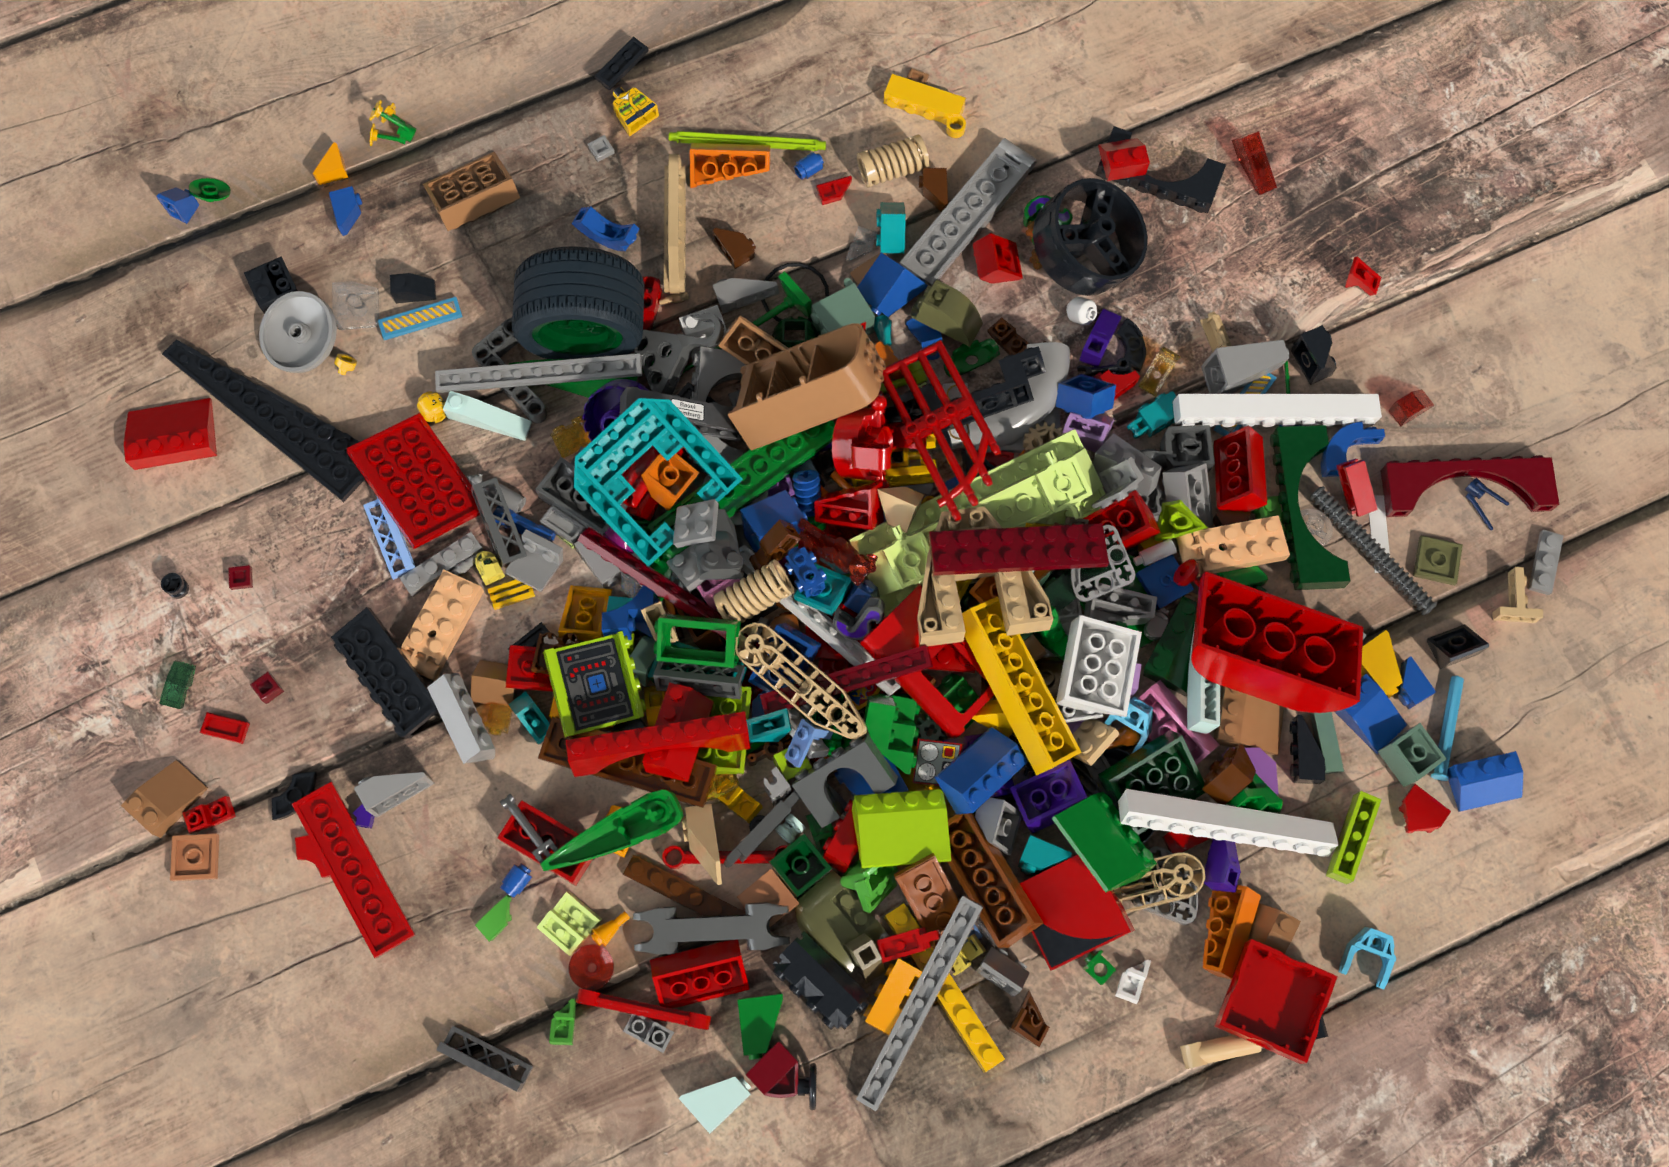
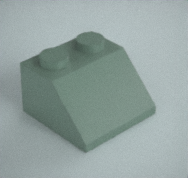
(1412, 755)

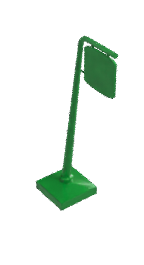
(794, 297)

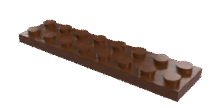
(631, 770)

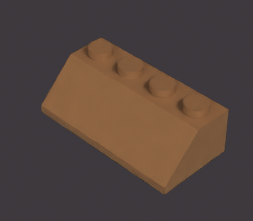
(749, 342)

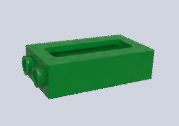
(669, 653)

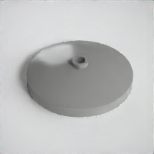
(297, 332)

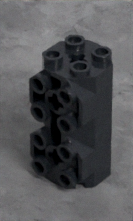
(820, 982)

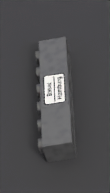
(708, 418)

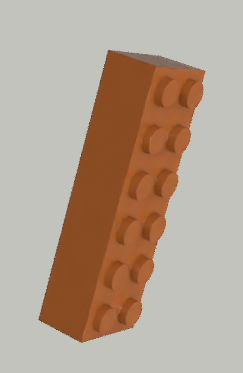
(990, 882)

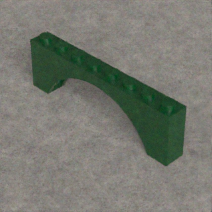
(1310, 562)

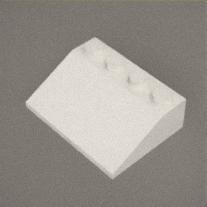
(1098, 667)

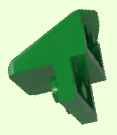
(1257, 797)

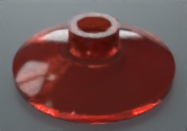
(583, 958)

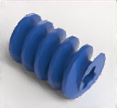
(807, 490)

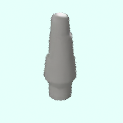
(464, 566)

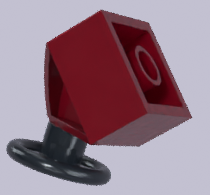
(778, 1076)

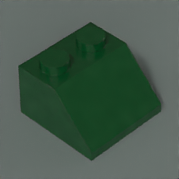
(800, 865)

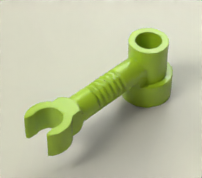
(917, 373)

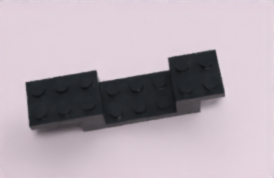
(990, 401)

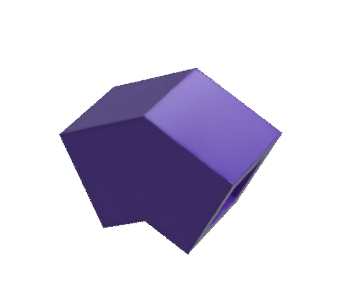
(364, 818)

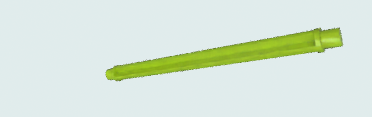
(775, 142)

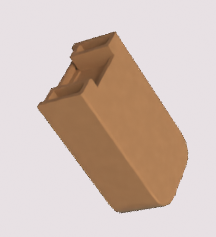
(807, 385)

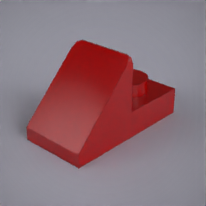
(1363, 276)

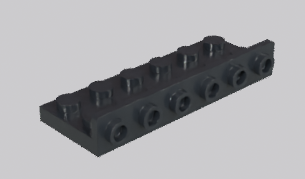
(385, 672)

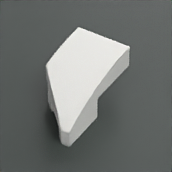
(1132, 982)

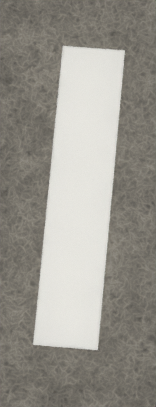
(1379, 526)

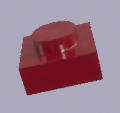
(240, 577)

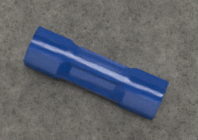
(522, 524)

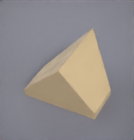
(900, 505)

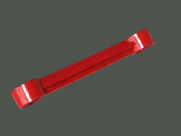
(755, 857)
(643, 1009)

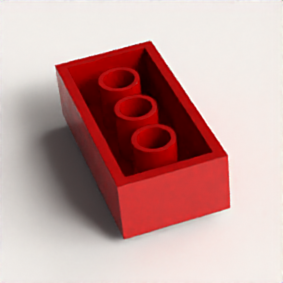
(547, 828)

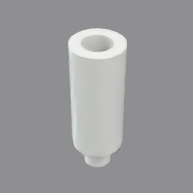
(1155, 553)

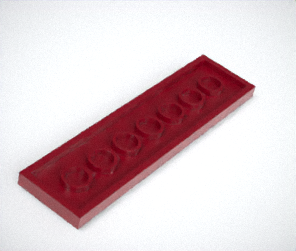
(1018, 549)

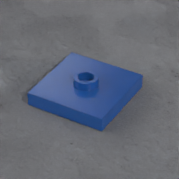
(1159, 582)

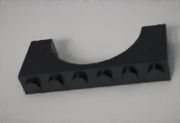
(1194, 192)

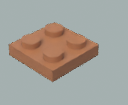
(194, 857)

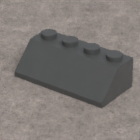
(559, 490)

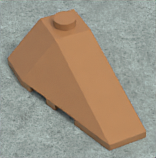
(1273, 927)

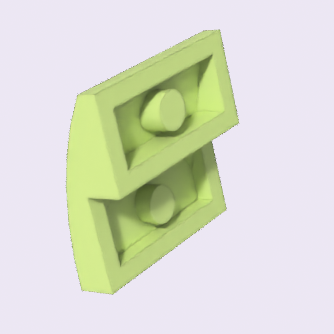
(569, 923)

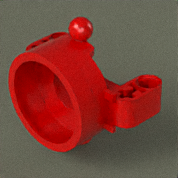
(865, 443)

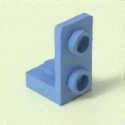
(802, 740)

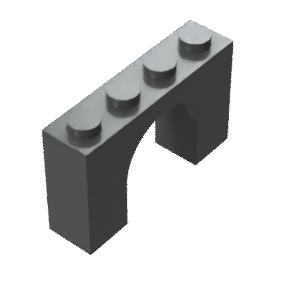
(860, 756)

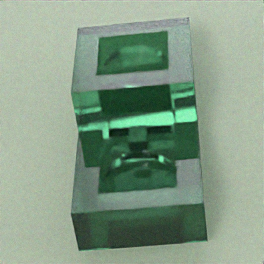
(176, 684)

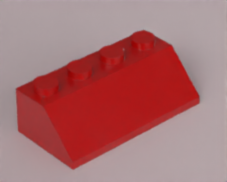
(1240, 471)
(1130, 518)
(678, 705)
(699, 974)

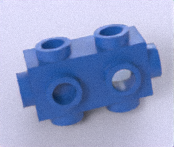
(801, 564)

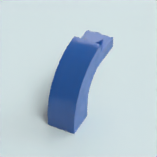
(604, 231)
(1346, 437)

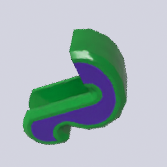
(1034, 206)

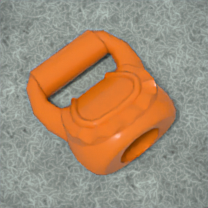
(1126, 737)

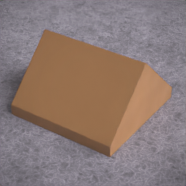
(489, 684)

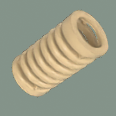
(895, 164)
(745, 595)

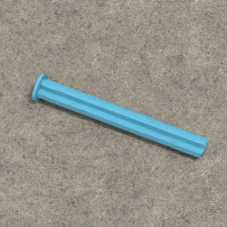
(1449, 726)

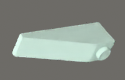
(485, 416)

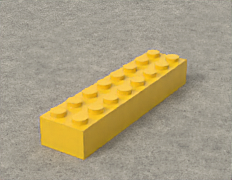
(1019, 688)

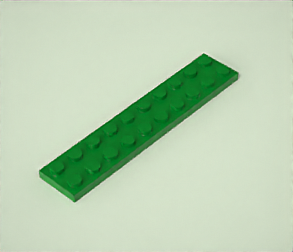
(759, 472)

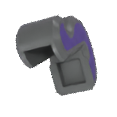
(861, 625)

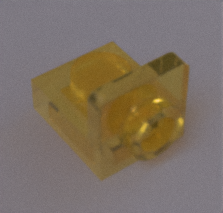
(498, 719)

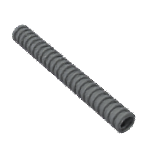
(1373, 550)

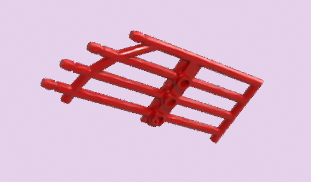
(940, 418)

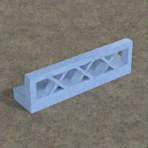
(398, 538)

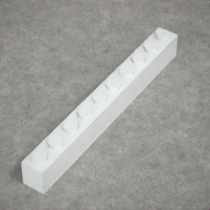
(1276, 409)
(1227, 823)

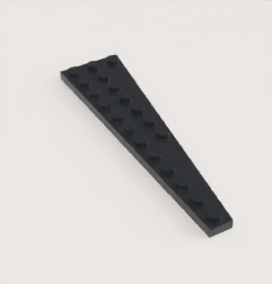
(296, 433)

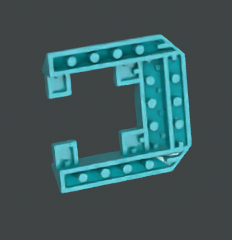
(621, 444)

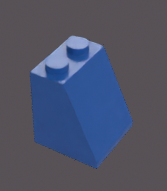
(889, 286)
(763, 515)

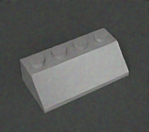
(461, 719)

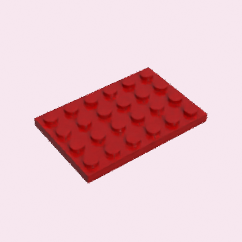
(415, 480)

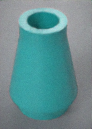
(883, 329)

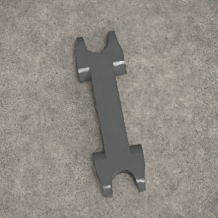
(751, 926)

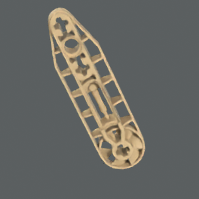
(674, 225)
(808, 690)
(1170, 869)

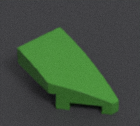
(496, 919)
(563, 1025)

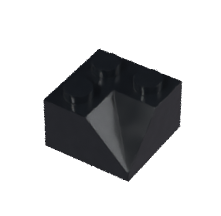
(1313, 354)

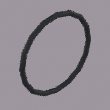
(795, 265)

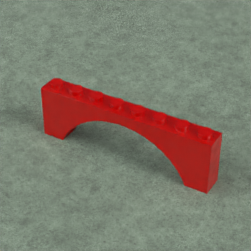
(596, 752)

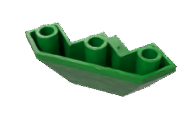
(893, 727)

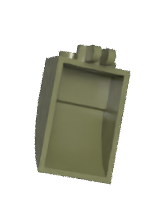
(948, 312)

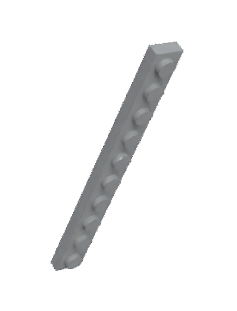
(538, 373)
(919, 1003)

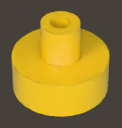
(345, 363)

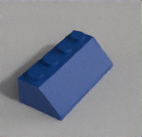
(980, 771)

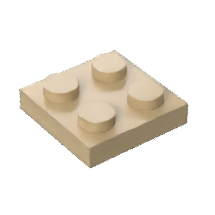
(1093, 739)

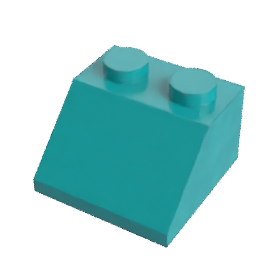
(1041, 856)

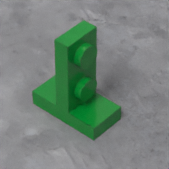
(1054, 639)

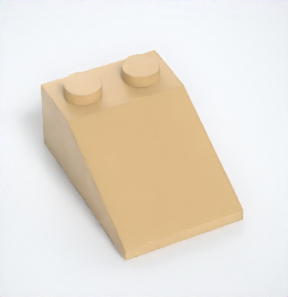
(701, 835)

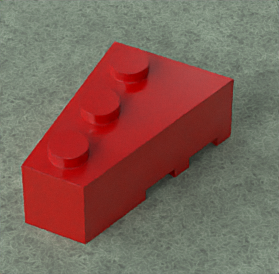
(851, 507)
(844, 844)

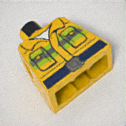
(633, 109)

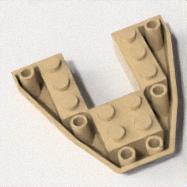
(1020, 595)

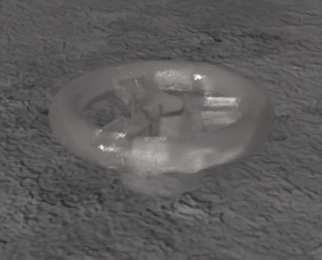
(1319, 524)

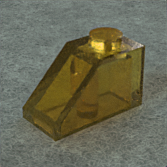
(1159, 371)

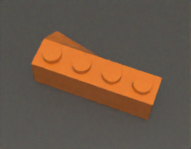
(726, 161)
(1228, 929)

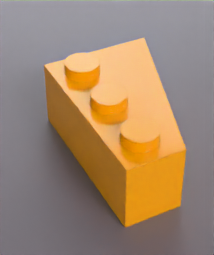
(892, 996)

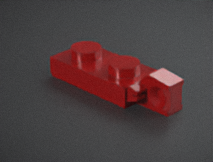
(906, 943)

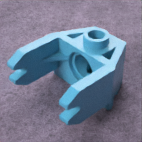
(1139, 721)
(1383, 947)

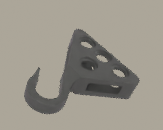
(672, 366)

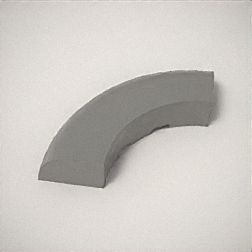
(1015, 422)

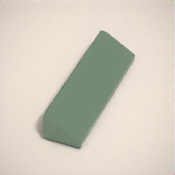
(1327, 741)

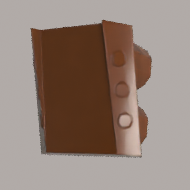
(548, 641)

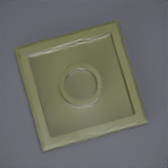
(1437, 560)

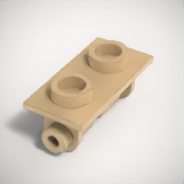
(1215, 331)

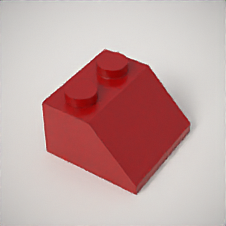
(1124, 159)
(997, 259)

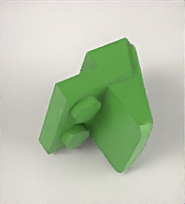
(870, 883)

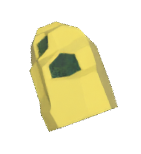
(488, 567)

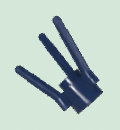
(1478, 489)

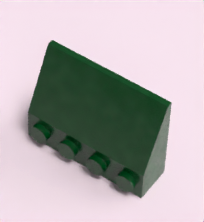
(1172, 653)
(1157, 768)

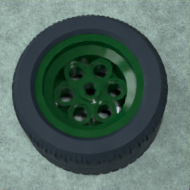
(578, 304)

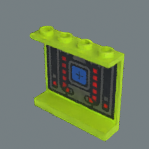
(594, 684)

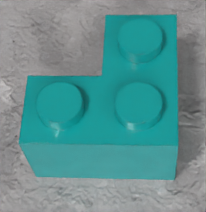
(892, 227)

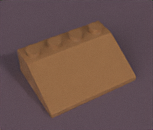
(471, 191)
(1249, 722)

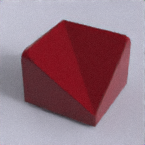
(267, 687)

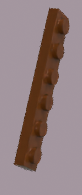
(678, 889)

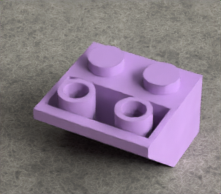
(1091, 431)

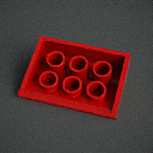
(170, 434)

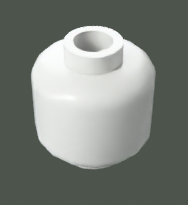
(1081, 310)

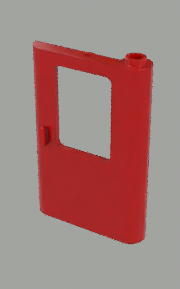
(900, 633)

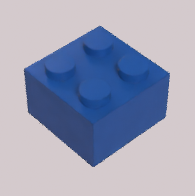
(1085, 396)

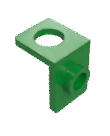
(1093, 959)

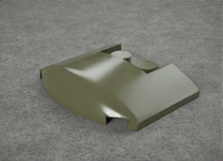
(834, 918)

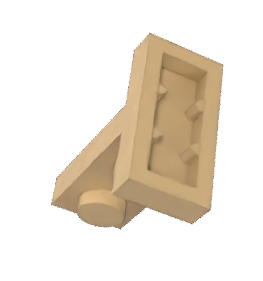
(1517, 601)

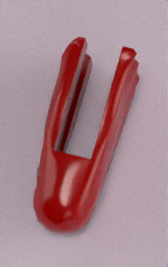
(640, 502)

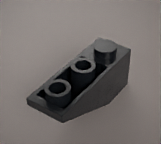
(1308, 759)

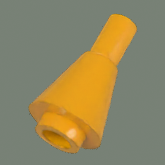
(603, 933)

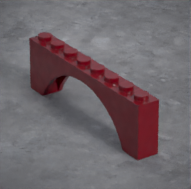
(1527, 478)

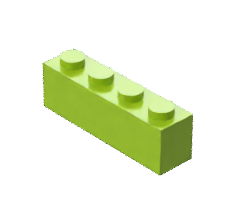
(1353, 837)

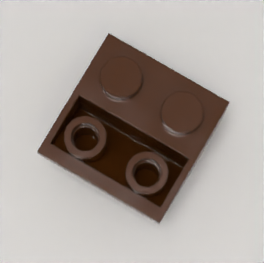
(1229, 775)

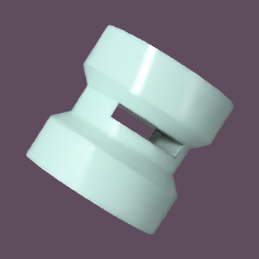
(790, 828)

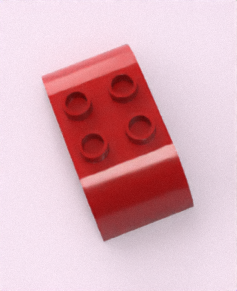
(1275, 648)

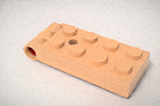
(1243, 544)
(444, 614)

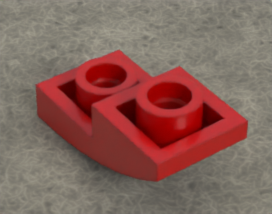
(209, 815)

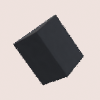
(1456, 645)

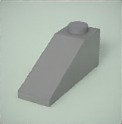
(738, 292)

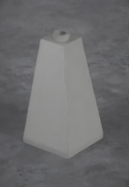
(1237, 366)

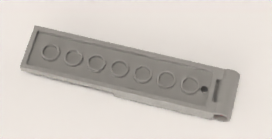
(969, 212)

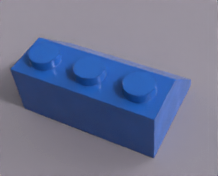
(1486, 781)

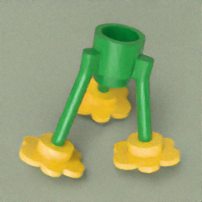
(405, 130)

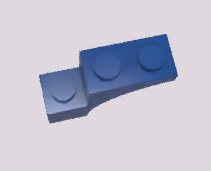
(625, 617)

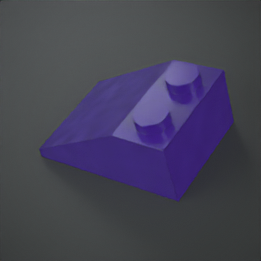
(1048, 795)

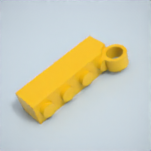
(926, 102)

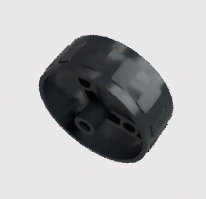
(1105, 211)

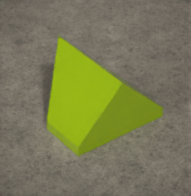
(1177, 521)

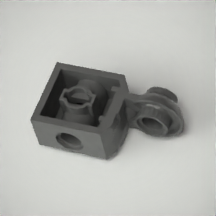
(1183, 447)

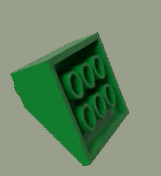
(1103, 843)

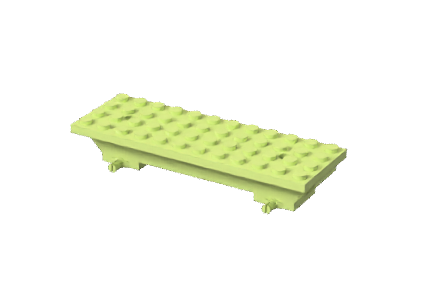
(1031, 488)

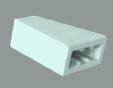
(716, 1102)

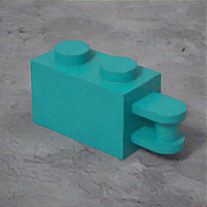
(1154, 416)

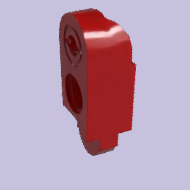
(651, 298)

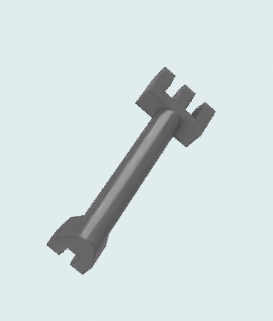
(542, 847)

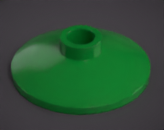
(209, 189)

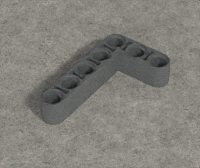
(493, 356)

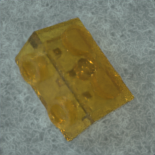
(571, 437)

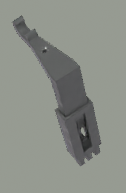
(767, 826)

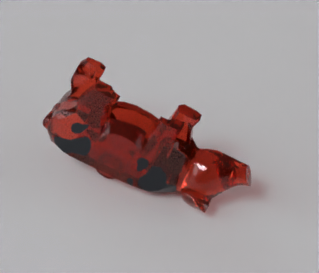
(836, 553)

